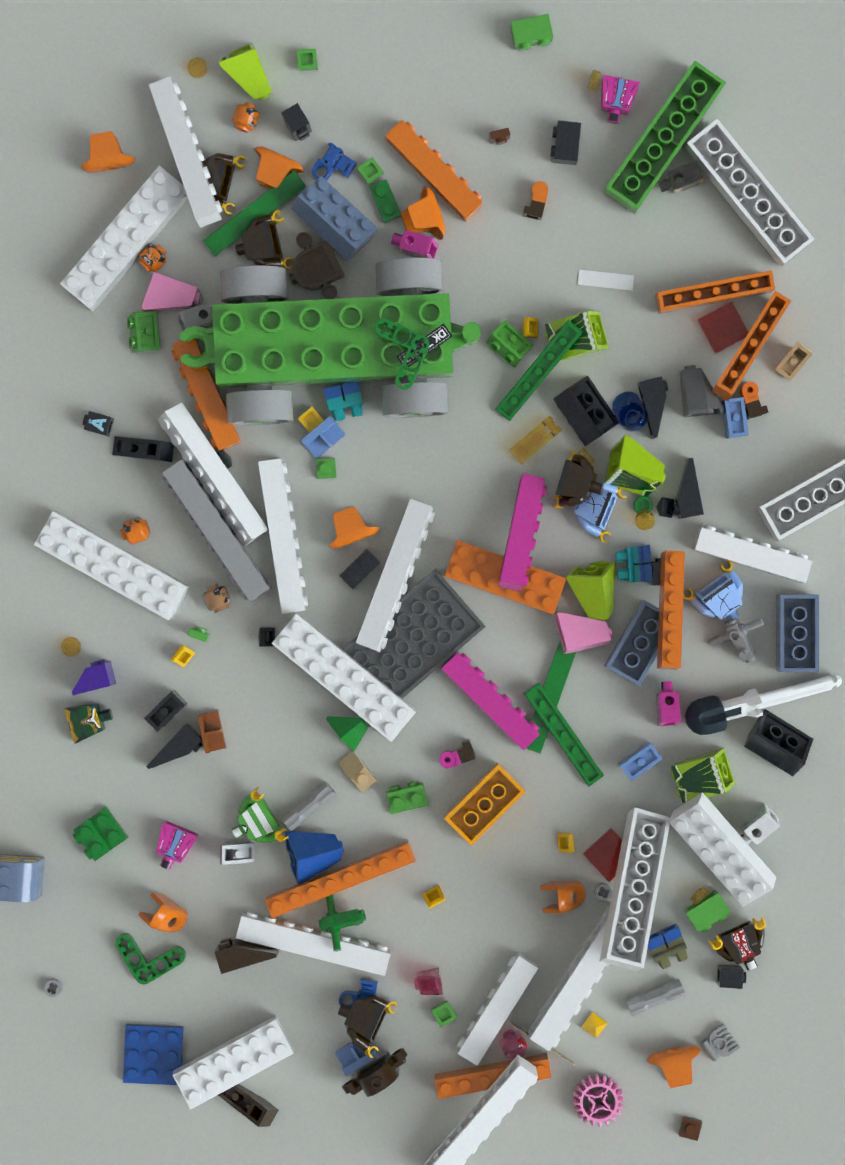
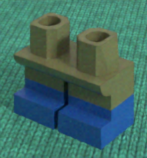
(675, 945)

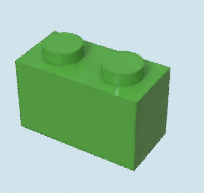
(531, 32)
(707, 911)

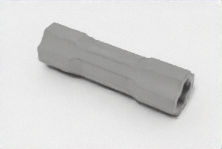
(308, 806)
(655, 997)

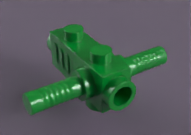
(335, 921)

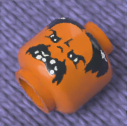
(245, 117)
(153, 258)
(135, 530)

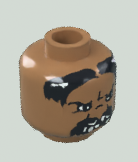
(217, 598)

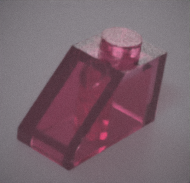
(429, 982)

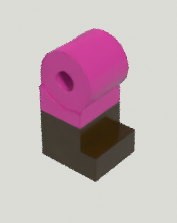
(459, 756)

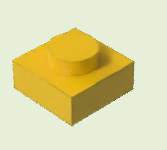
(310, 419)

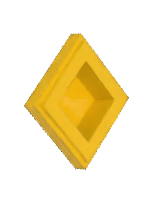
(530, 327)
(182, 655)
(566, 842)
(434, 896)
(594, 1024)

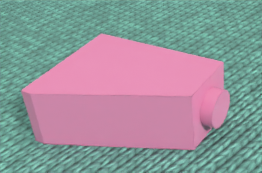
(169, 294)
(581, 633)

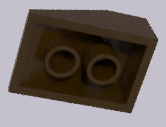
(240, 953)

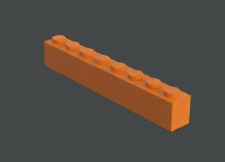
(340, 879)

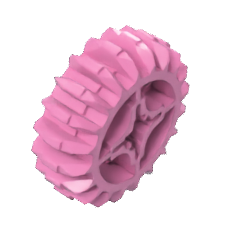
(590, 1114)

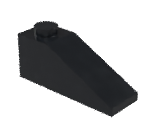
(653, 399)
(143, 449)
(688, 496)
(180, 745)

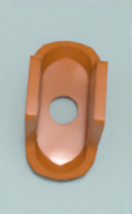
(106, 154)
(274, 167)
(424, 215)
(350, 528)
(565, 896)
(165, 913)
(676, 1064)

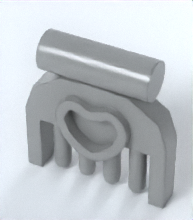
(718, 1045)

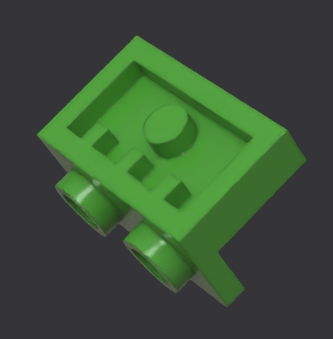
(143, 331)
(509, 343)
(407, 797)

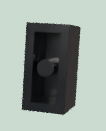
(296, 122)
(566, 142)
(359, 568)
(165, 710)

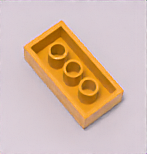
(484, 803)

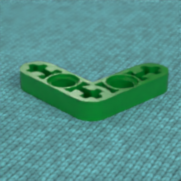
(409, 344)
(143, 965)

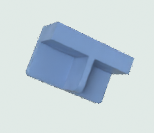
(735, 418)
(323, 437)
(640, 761)
(354, 1058)

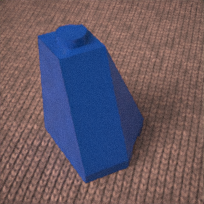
(312, 853)

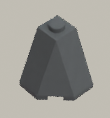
(698, 393)

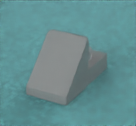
(237, 853)

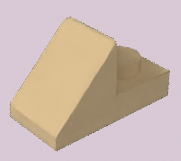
(794, 360)
(357, 771)

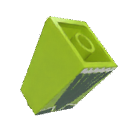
(591, 340)
(634, 468)
(703, 773)

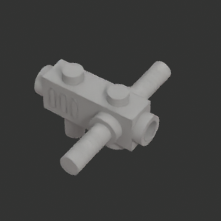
(737, 634)

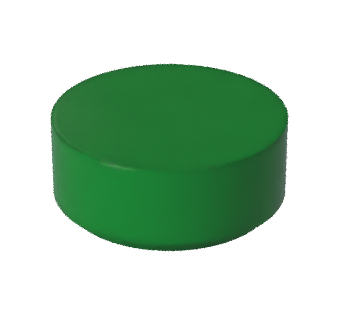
(642, 503)

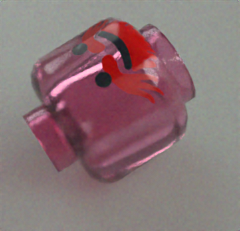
(513, 1044)

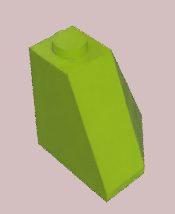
(247, 71)
(594, 588)

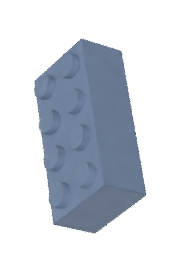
(334, 218)
(797, 632)
(637, 645)

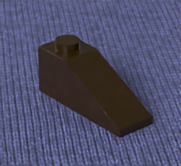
(250, 1105)

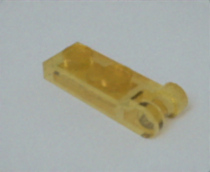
(534, 440)

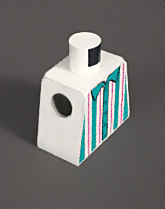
(764, 820)

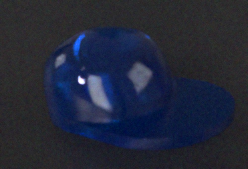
(629, 411)

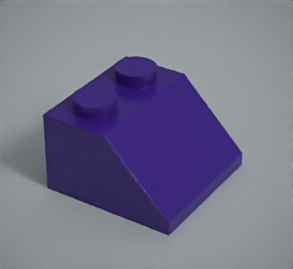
(95, 677)

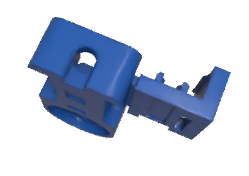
(334, 159)
(368, 989)

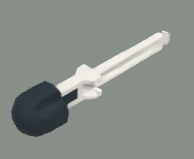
(711, 714)

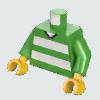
(257, 820)

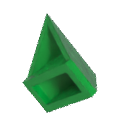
(349, 729)

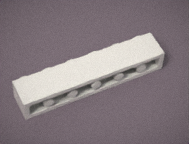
(752, 555)
(497, 1008)

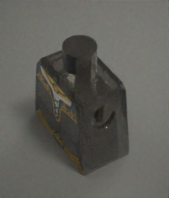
(691, 177)

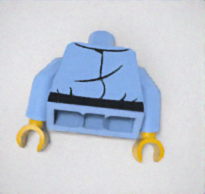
(595, 513)
(720, 596)

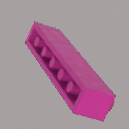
(521, 532)
(491, 701)

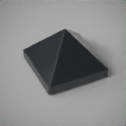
(226, 459)
(665, 507)
(266, 636)

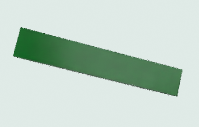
(260, 207)
(539, 370)
(553, 686)
(563, 734)

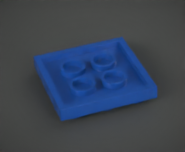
(152, 1053)

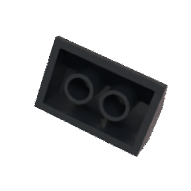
(586, 410)
(779, 743)

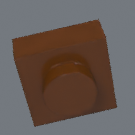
(500, 136)
(690, 1128)

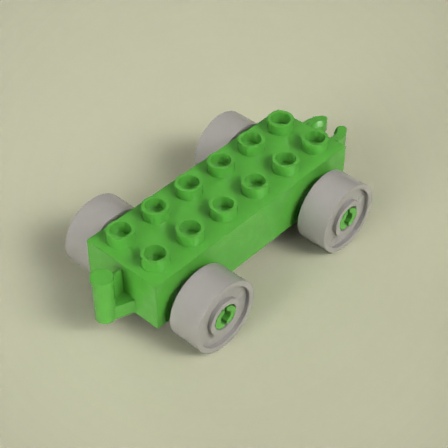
(276, 342)

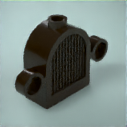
(316, 267)
(377, 1074)

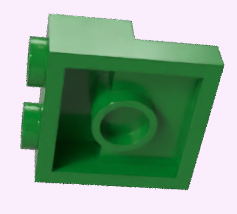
(99, 834)

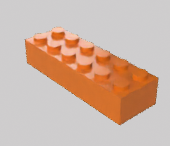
(483, 568)

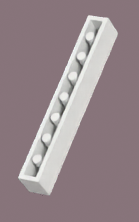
(185, 152)
(212, 474)
(282, 537)
(395, 575)
(313, 943)
(485, 1114)

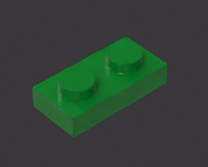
(385, 201)

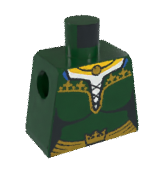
(86, 720)

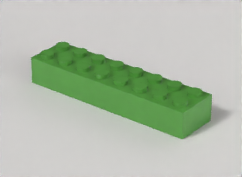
(664, 137)

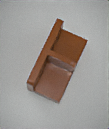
(211, 731)

